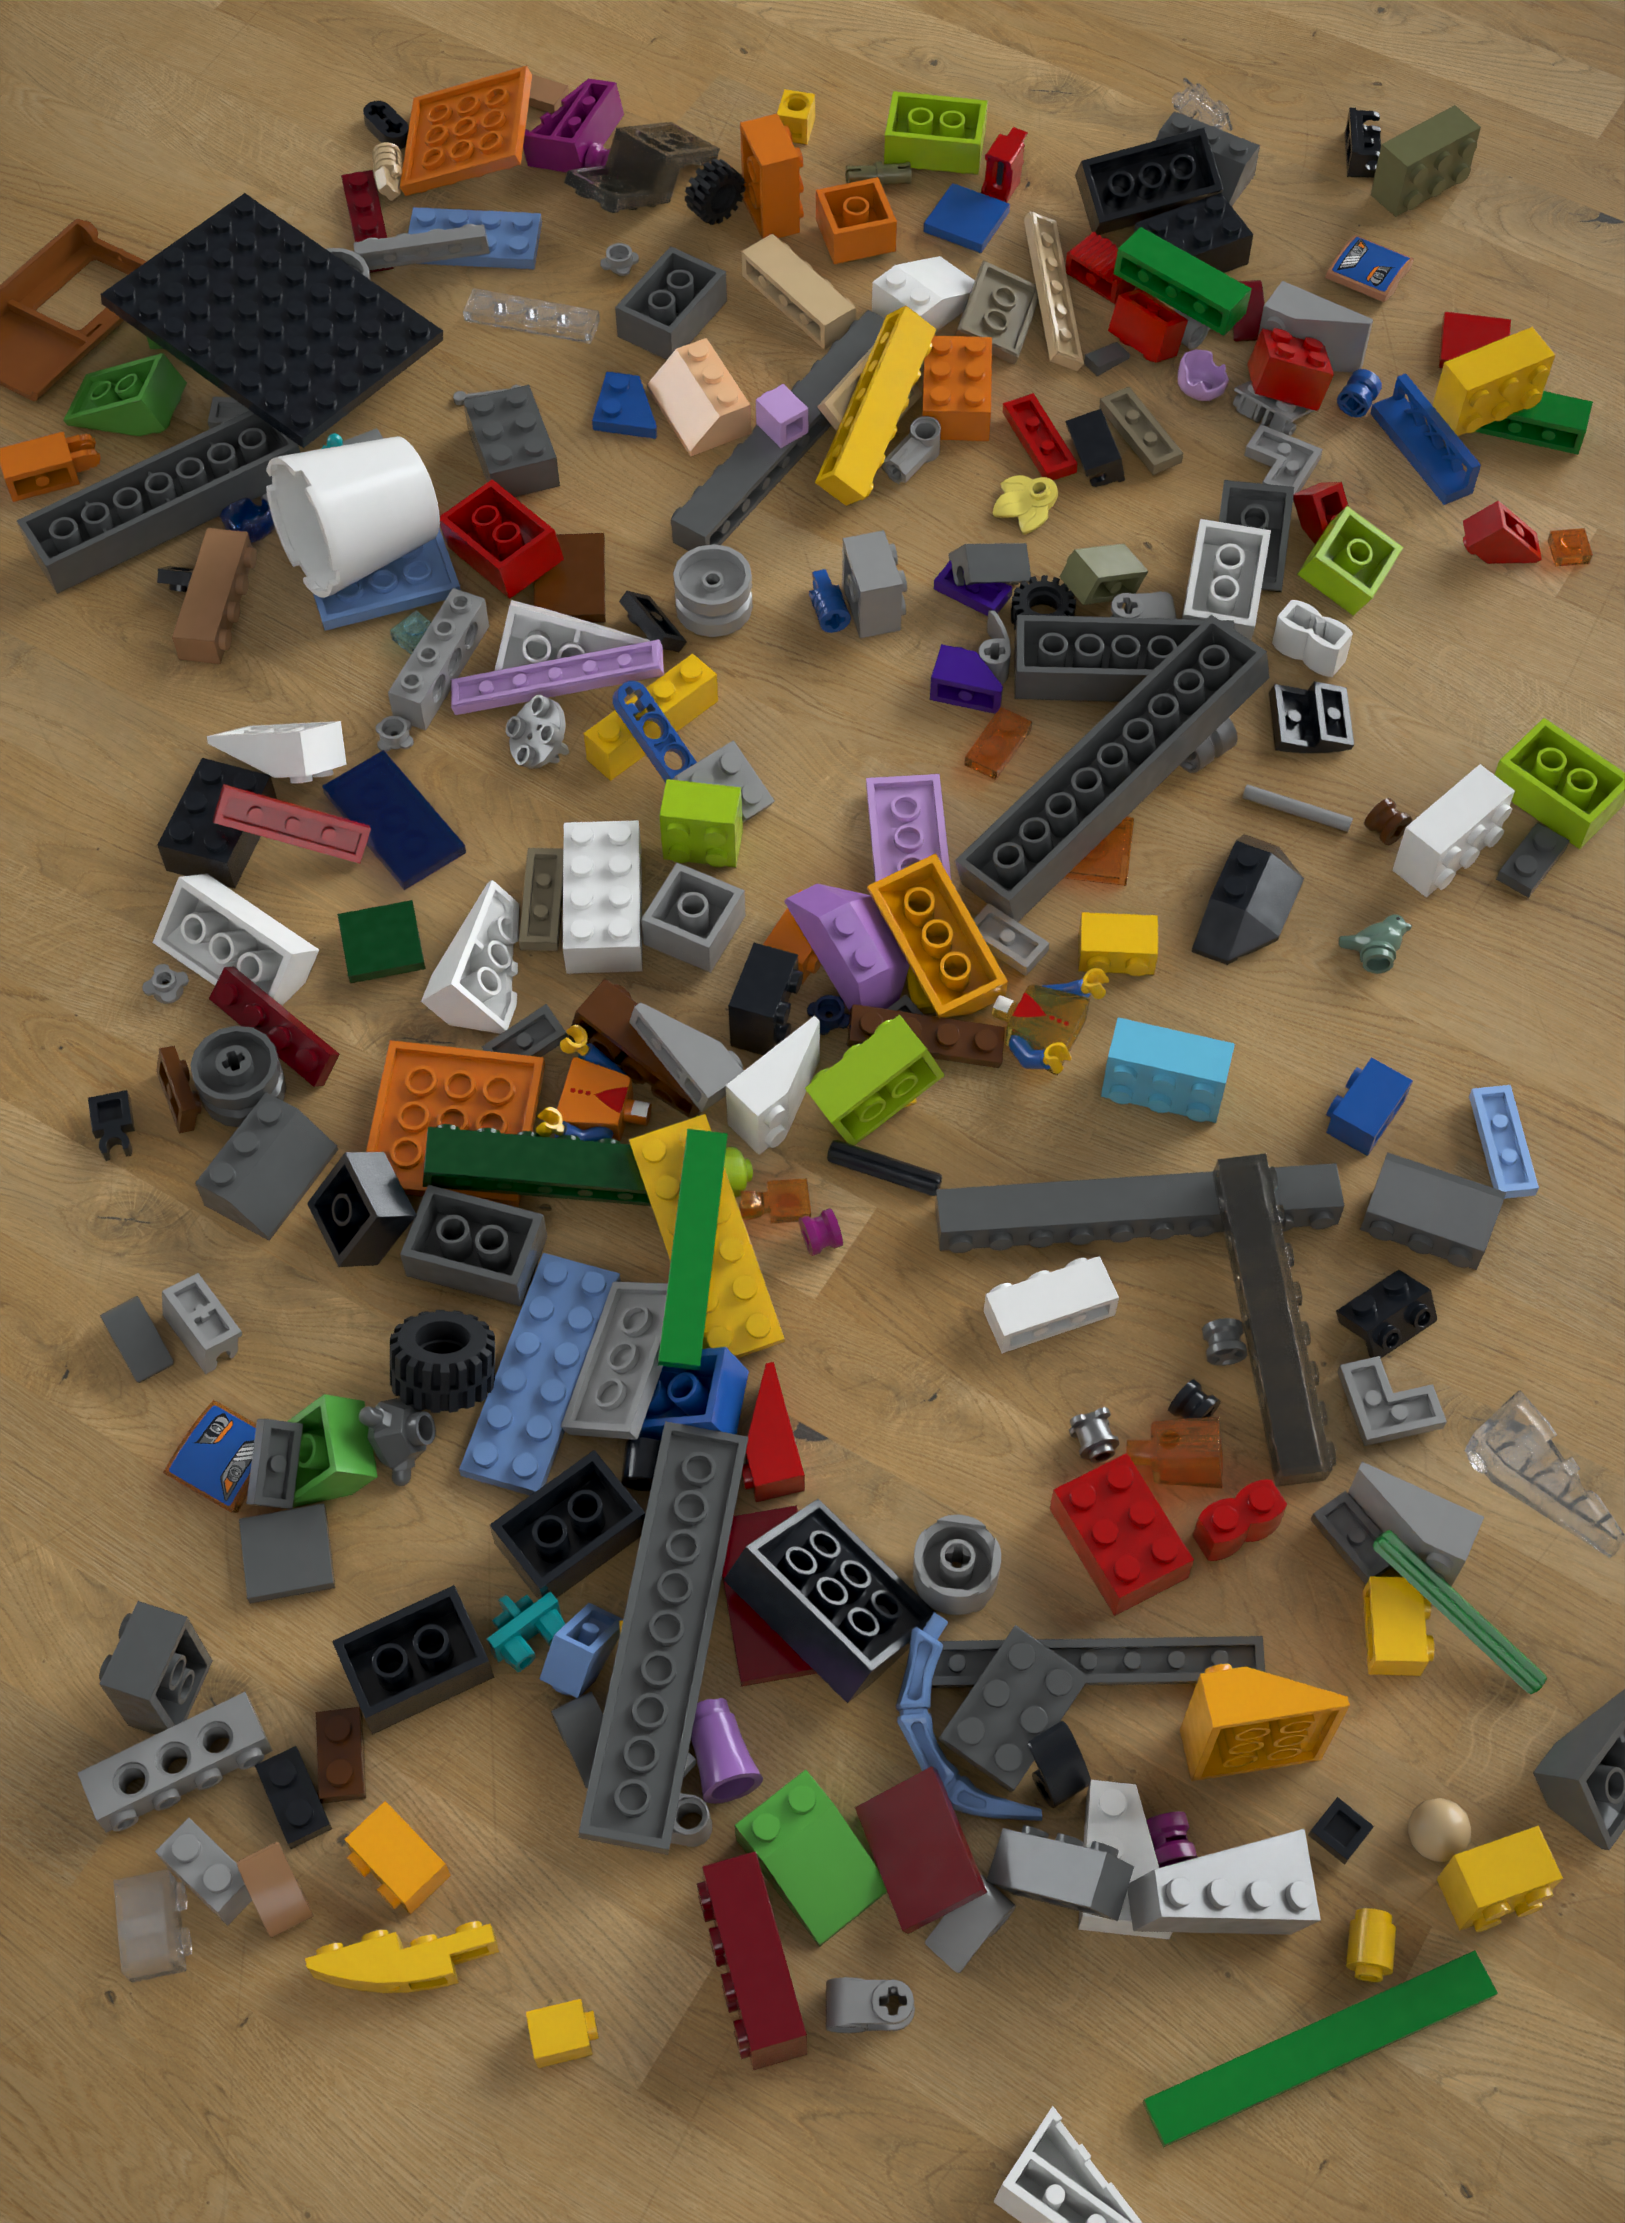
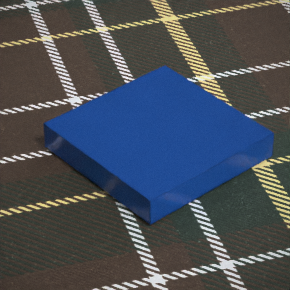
(966, 217)

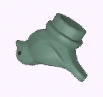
(1378, 943)

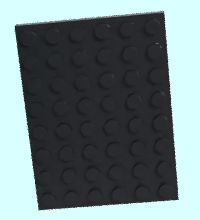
(272, 319)

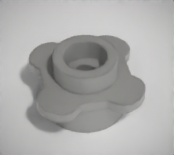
(619, 259)
(394, 726)
(165, 993)

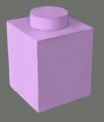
(782, 415)

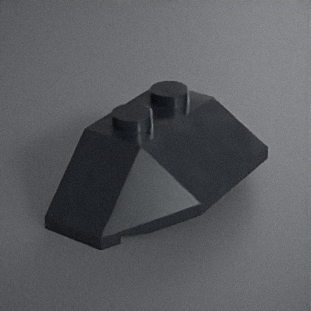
(1248, 901)

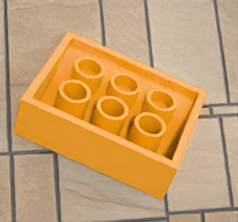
(1256, 1722)

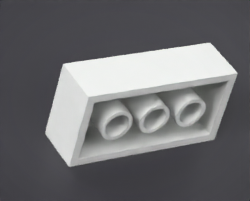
(602, 897)

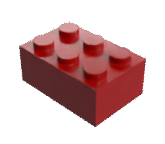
(501, 538)
(1121, 1534)

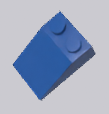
(699, 1398)

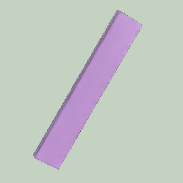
(557, 677)

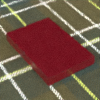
(920, 1850)

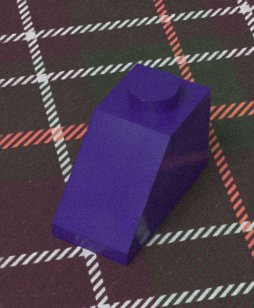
(965, 681)

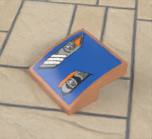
(1369, 268)

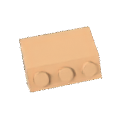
(700, 398)

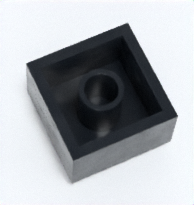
(361, 1209)

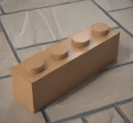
(214, 596)

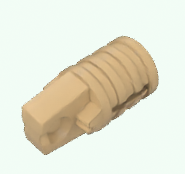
(387, 169)

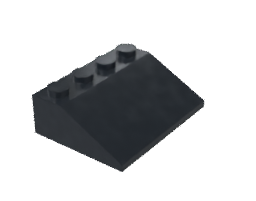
(829, 1598)

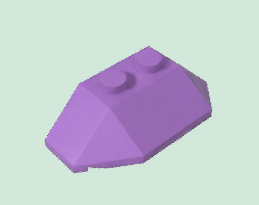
(851, 944)

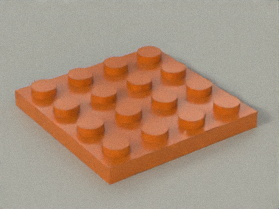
(466, 131)
(455, 1087)

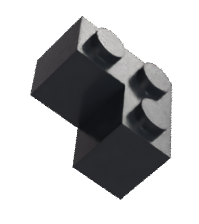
(761, 999)

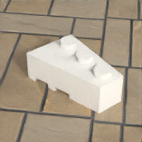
(1118, 1820)
(1060, 2183)

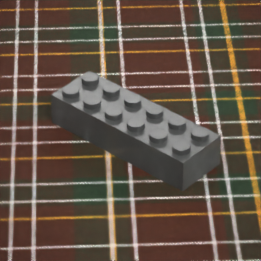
(1091, 655)

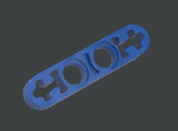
(653, 748)

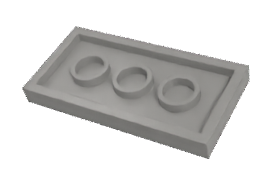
(620, 1364)

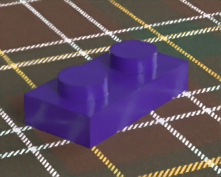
(977, 596)

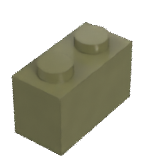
(1102, 573)

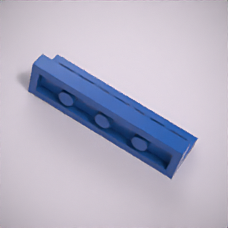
(1424, 443)

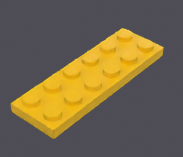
(738, 1299)

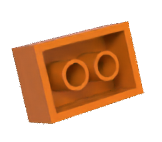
(771, 176)
(959, 386)

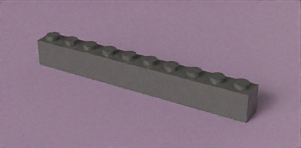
(758, 461)
(1118, 1209)

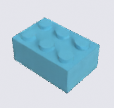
(1167, 1070)

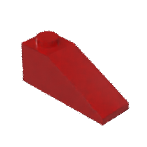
(771, 1451)

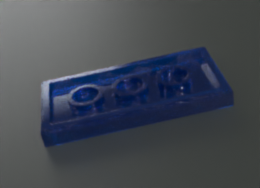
(403, 824)

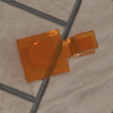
(783, 1200)

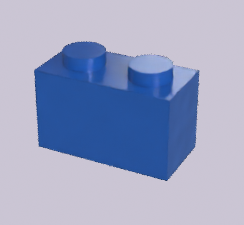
(1368, 1105)

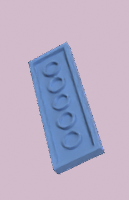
(537, 1376)

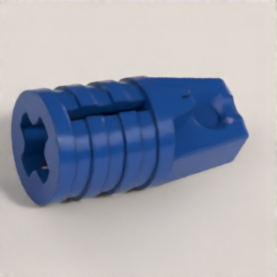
(828, 603)

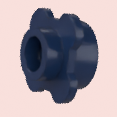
(829, 1005)

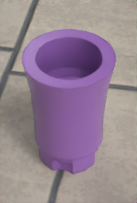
(721, 1754)

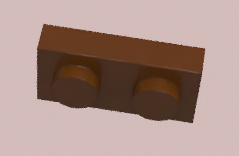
(174, 1081)
(340, 1755)

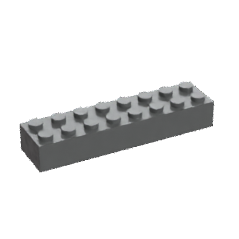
(153, 500)

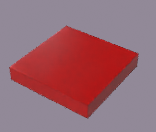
(1469, 332)

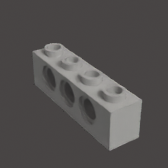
(439, 658)
(150, 1759)

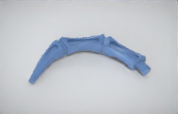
(918, 1730)

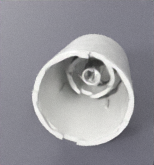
(351, 509)

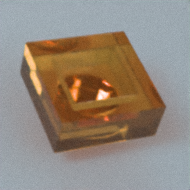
(1570, 547)

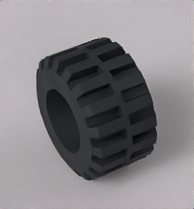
(442, 1361)

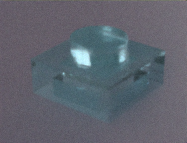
(410, 631)

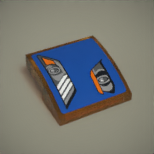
(216, 1456)

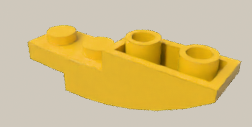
(385, 1967)

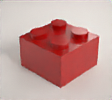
(1290, 368)

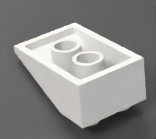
(927, 287)
(286, 749)
(771, 1090)

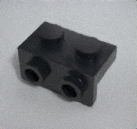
(1389, 1313)

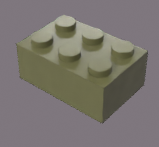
(1425, 161)

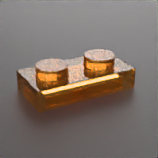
(998, 743)

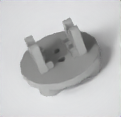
(537, 733)

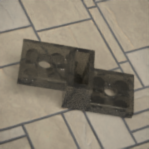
(641, 166)

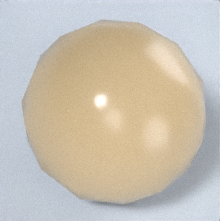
(1439, 1829)

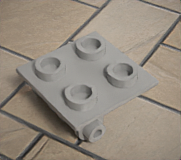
(1275, 412)

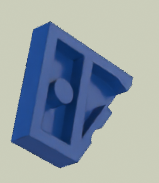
(624, 407)

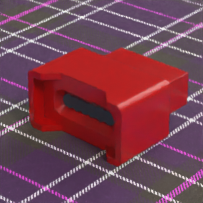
(1004, 165)

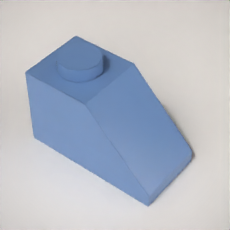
(580, 1650)

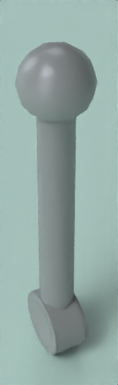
(459, 396)

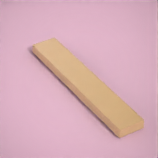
(1053, 291)

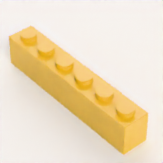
(876, 406)

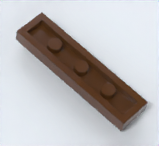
(942, 1037)

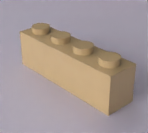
(798, 290)

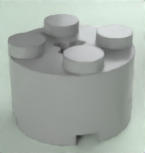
(951, 1588)

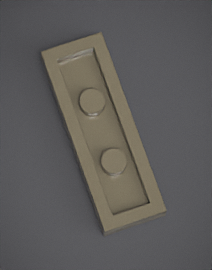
(1141, 430)
(542, 900)

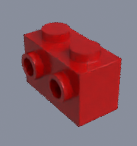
(1147, 325)

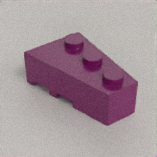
(565, 136)

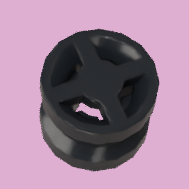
(1193, 1402)

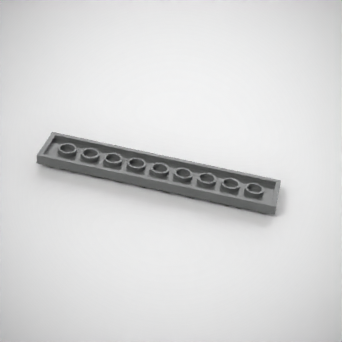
(664, 1640)

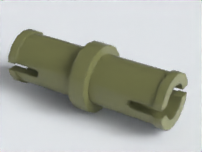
(885, 172)

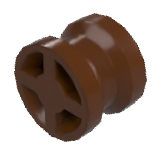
(1387, 821)

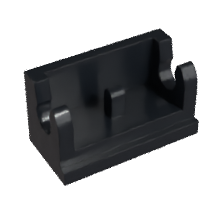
(1362, 143)
(1096, 448)

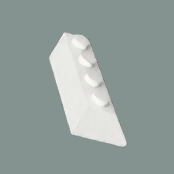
(217, 929)

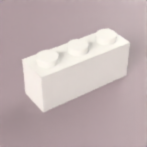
(1050, 1303)

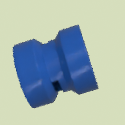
(1359, 393)

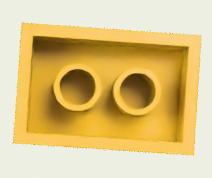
(1493, 381)

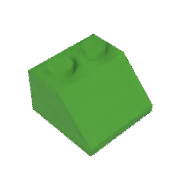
(333, 1451)

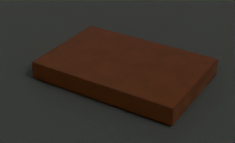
(577, 582)

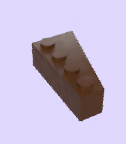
(606, 1021)

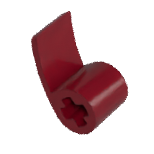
(1248, 326)

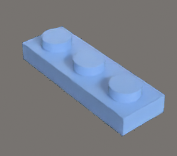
(1503, 1141)

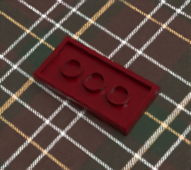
(758, 1649)

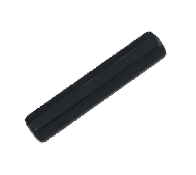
(884, 1167)

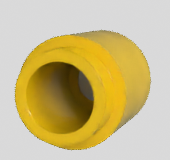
(1371, 1944)

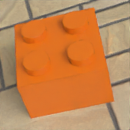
(856, 220)

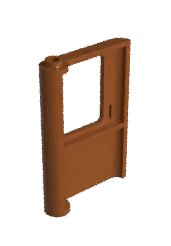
(34, 346)

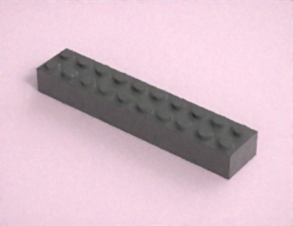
(1113, 768)

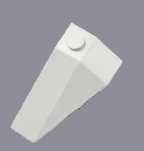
(545, 635)
(478, 968)

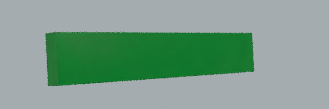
(693, 1250)

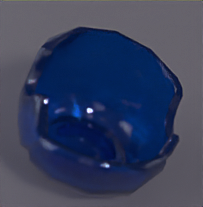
(249, 518)

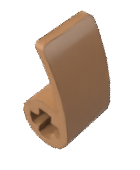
(274, 1889)

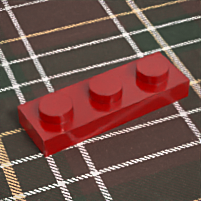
(1039, 437)

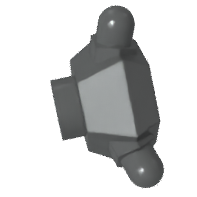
(398, 1435)

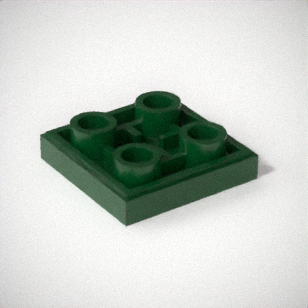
(381, 941)

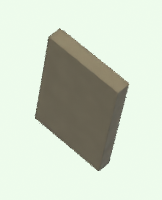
(1000, 309)

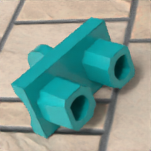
(519, 1624)

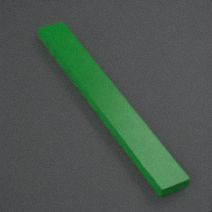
(1319, 2048)

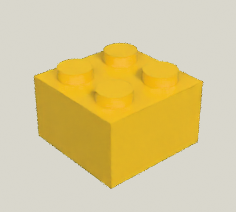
(1500, 1879)

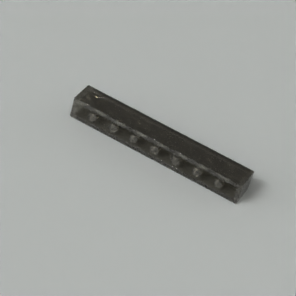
(1272, 1321)

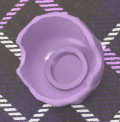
(1200, 376)

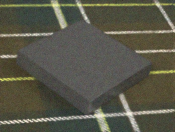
(286, 1553)

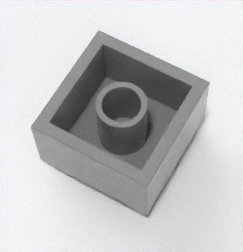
(873, 583)
(693, 917)

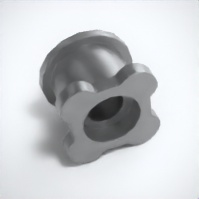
(1094, 1435)

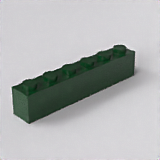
(532, 1165)

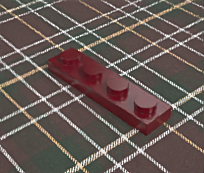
(364, 207)
(292, 1039)

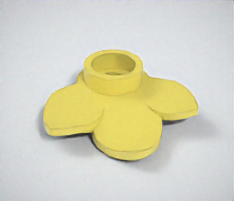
(1023, 502)

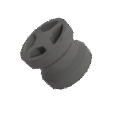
(1224, 1341)

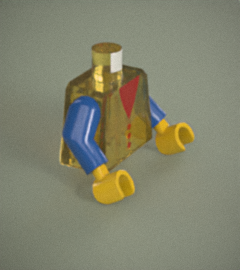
(1048, 1020)

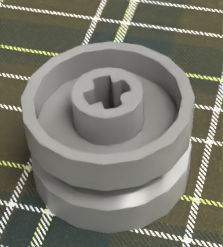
(713, 590)

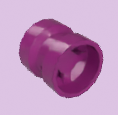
(1170, 1838)

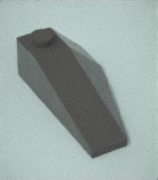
(1586, 1775)

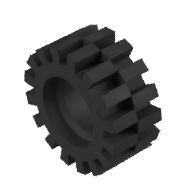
(715, 191)
(1042, 593)

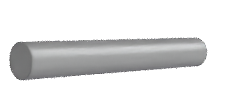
(1297, 808)

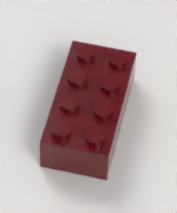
(755, 1962)

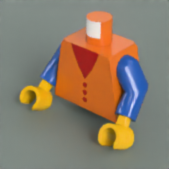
(594, 1097)

